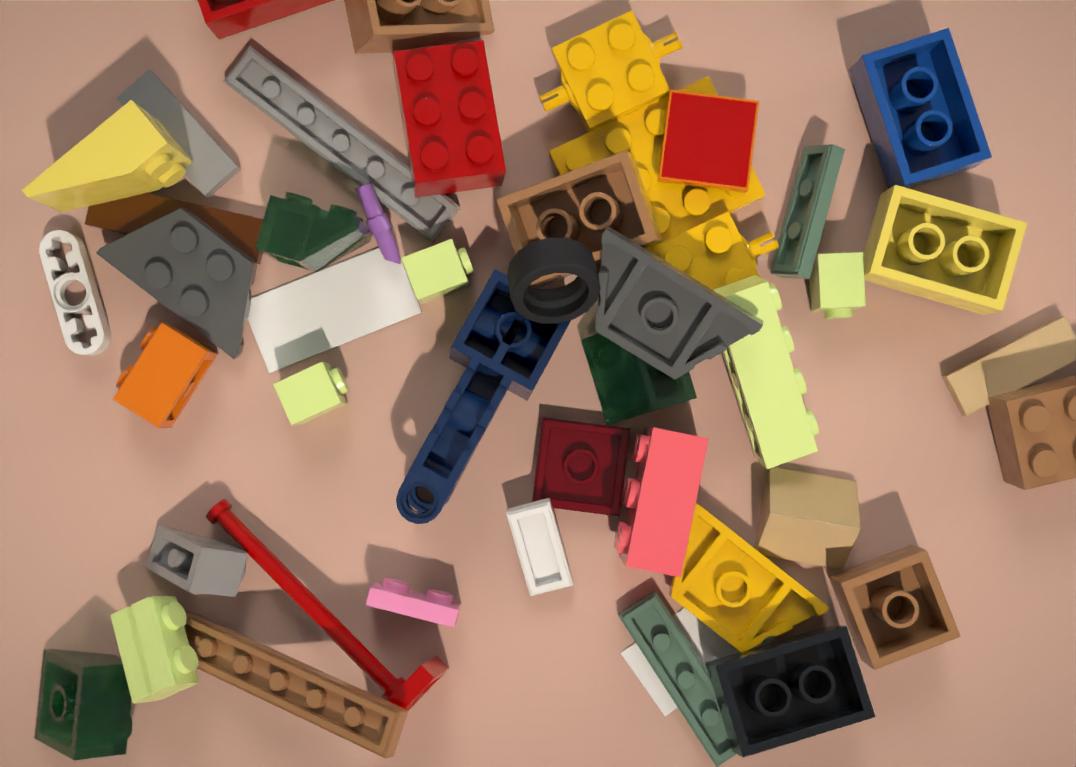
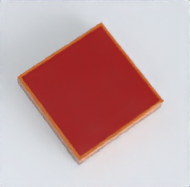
(708, 141)

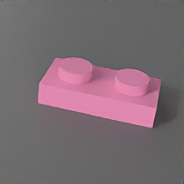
(396, 597)

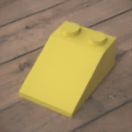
(115, 161)

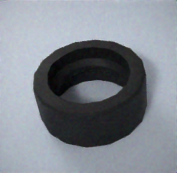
(546, 258)

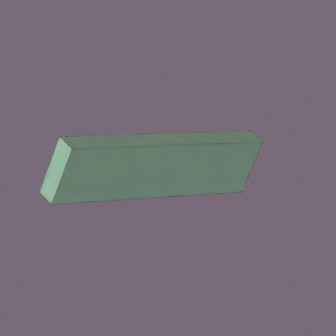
(679, 672)

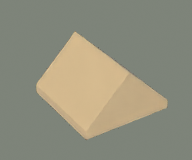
(808, 518)

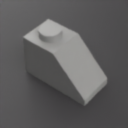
(197, 562)

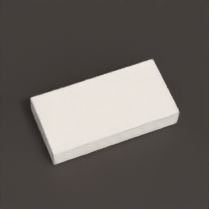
(539, 546)

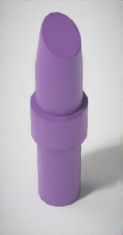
(378, 223)

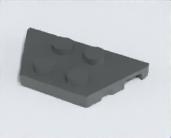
(190, 273)
(662, 310)

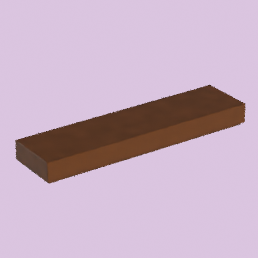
(139, 210)

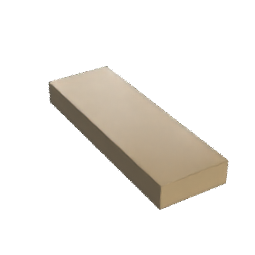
(1012, 365)

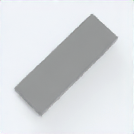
(210, 163)

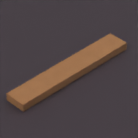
(296, 686)

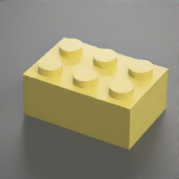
(942, 250)

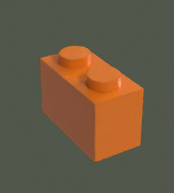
(164, 375)

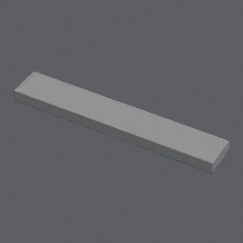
(338, 142)

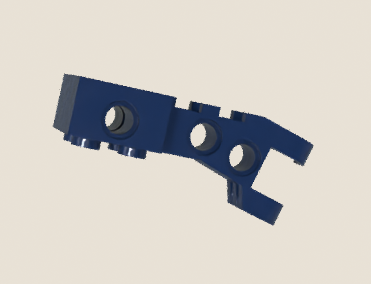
(499, 356)

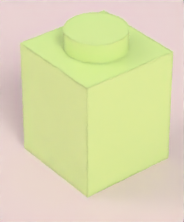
(438, 270)
(837, 284)
(312, 392)

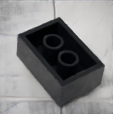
(790, 690)

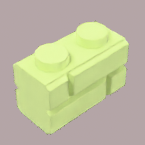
(155, 648)

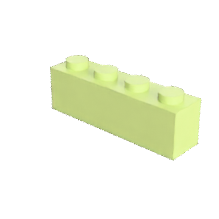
(765, 379)

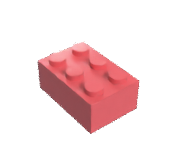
(661, 500)

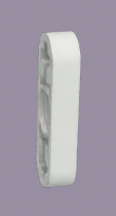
(57, 284)

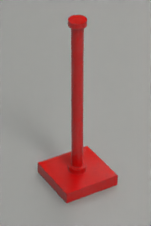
(395, 690)

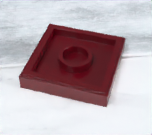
(581, 466)

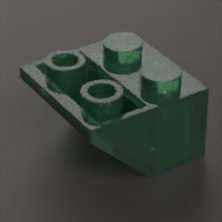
(308, 236)
(629, 384)

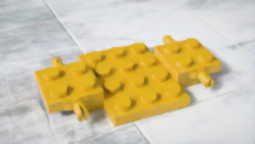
(622, 103)

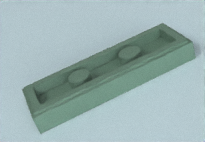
(807, 211)

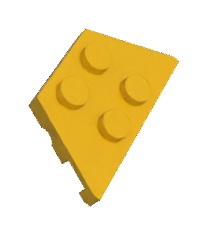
(738, 587)

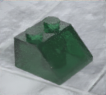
(83, 704)

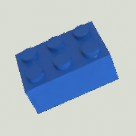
(920, 110)

